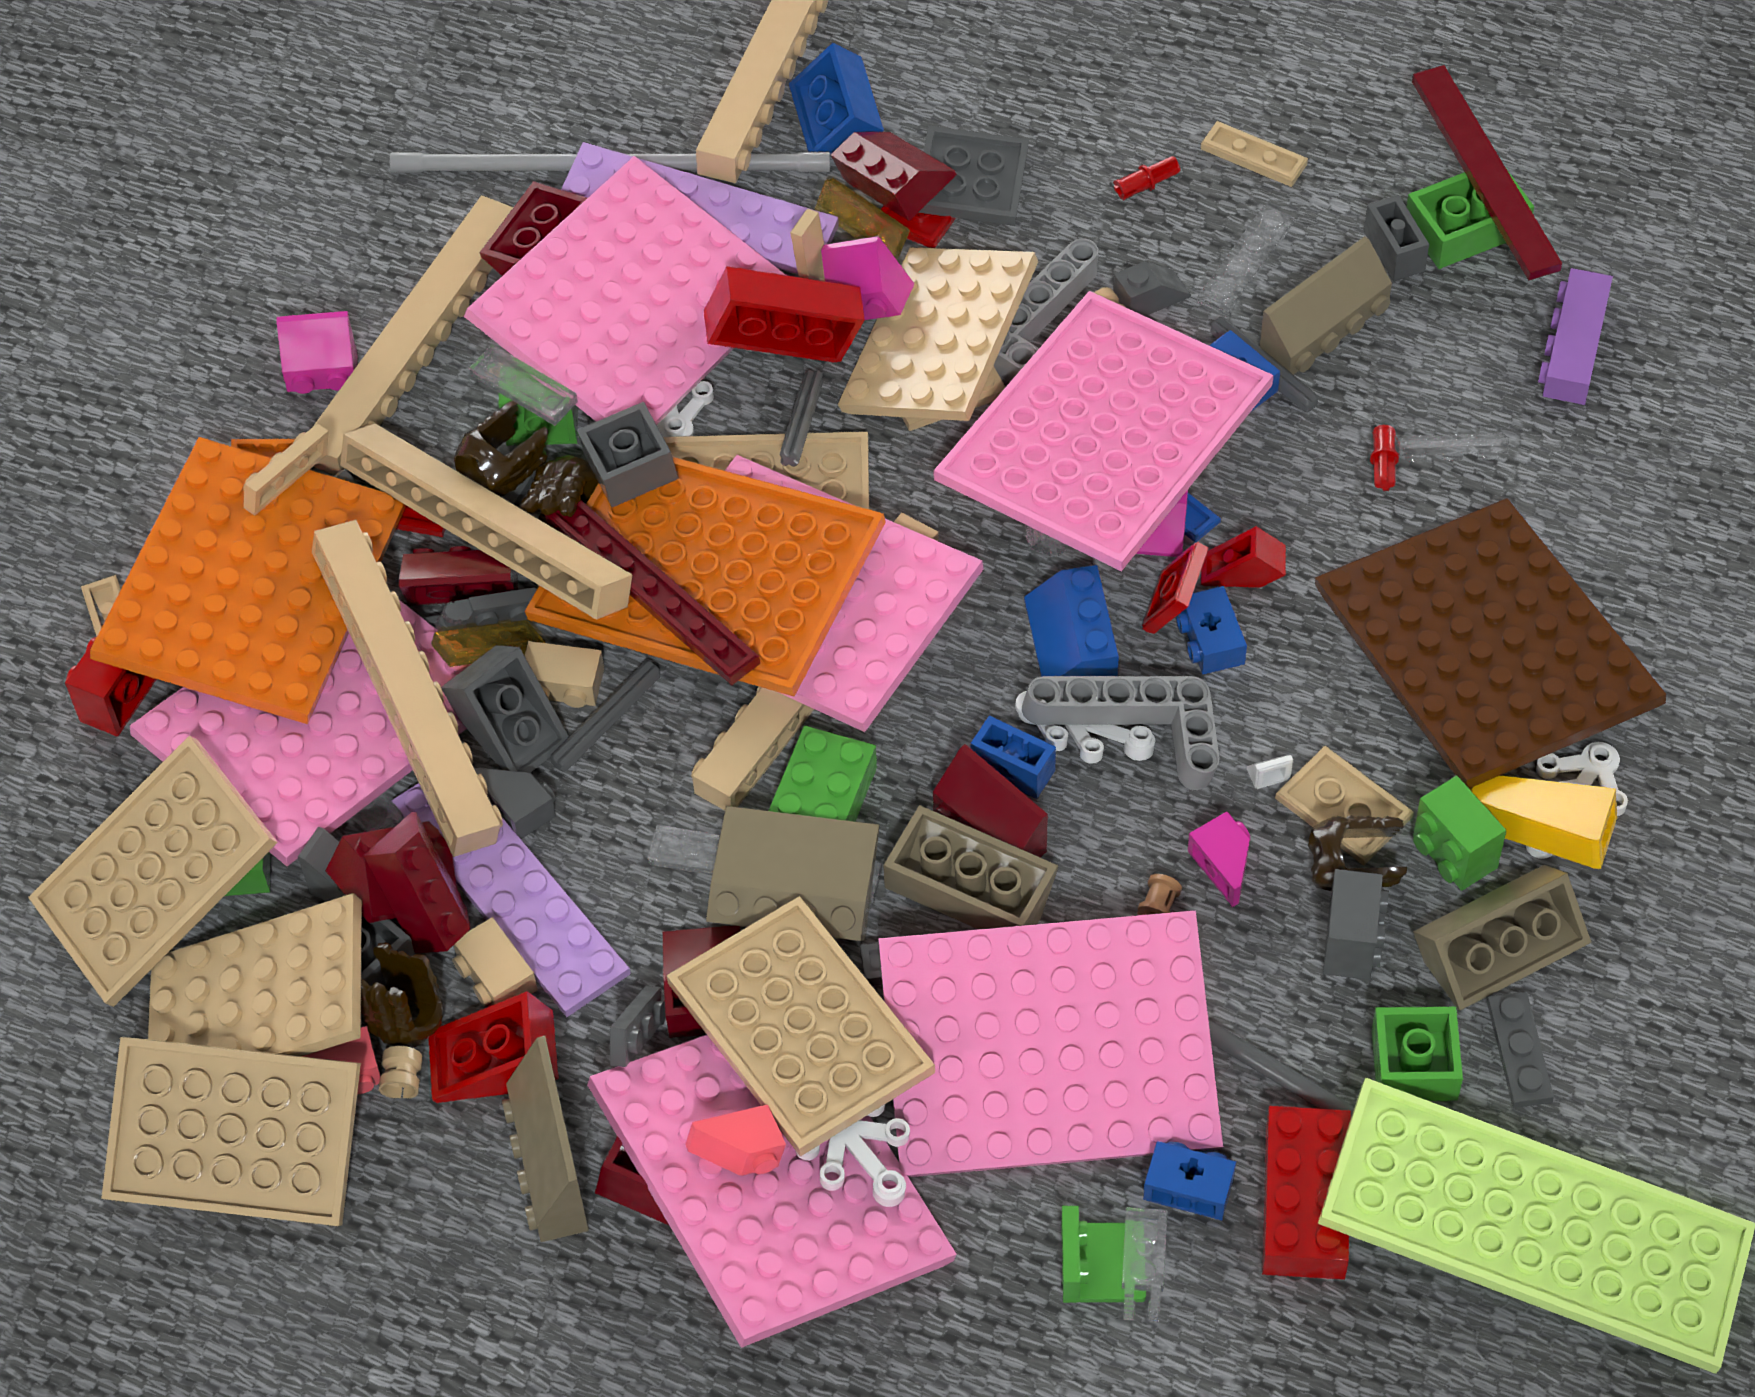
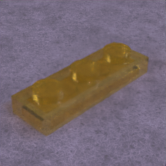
(860, 216)
(469, 644)

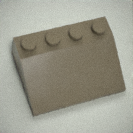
(778, 856)
(544, 1147)

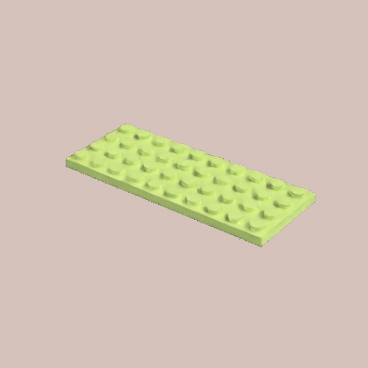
(1539, 1225)

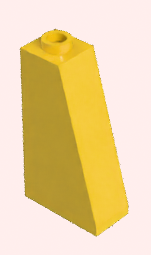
(1553, 816)

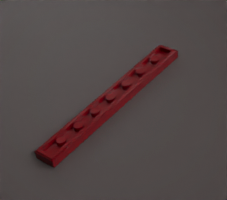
(1487, 173)
(661, 595)

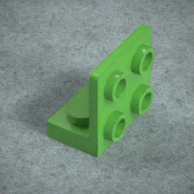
(1092, 1260)

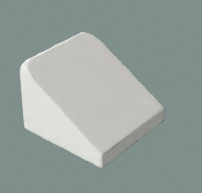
(1271, 771)

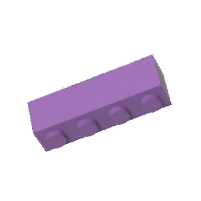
(1576, 337)

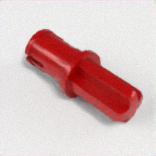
(1146, 177)
(1384, 457)

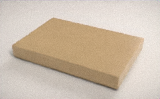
(1335, 788)

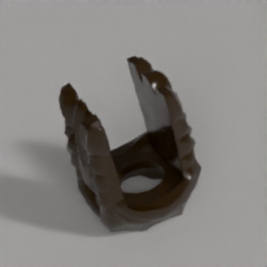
(499, 472)
(560, 487)
(1327, 855)
(408, 985)

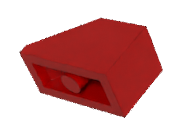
(1245, 561)

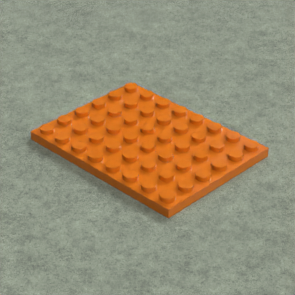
(749, 553)
(238, 596)

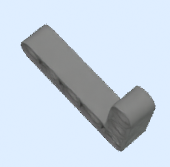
(1044, 301)
(1135, 710)

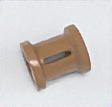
(1160, 895)

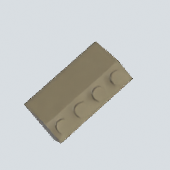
(1326, 308)
(968, 873)
(1503, 936)

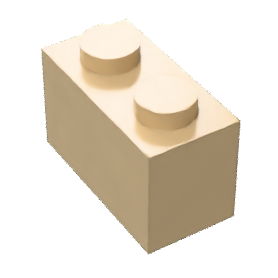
(567, 672)
(492, 964)

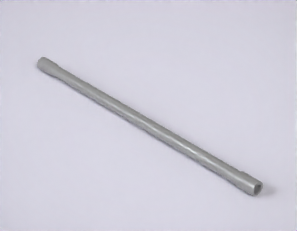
(418, 162)

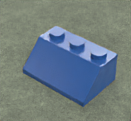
(834, 99)
(1072, 625)

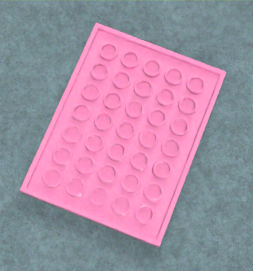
(619, 296)
(1104, 430)
(886, 619)
(294, 770)
(1054, 1042)
(769, 1242)

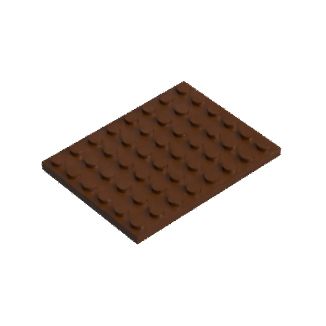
(1489, 643)

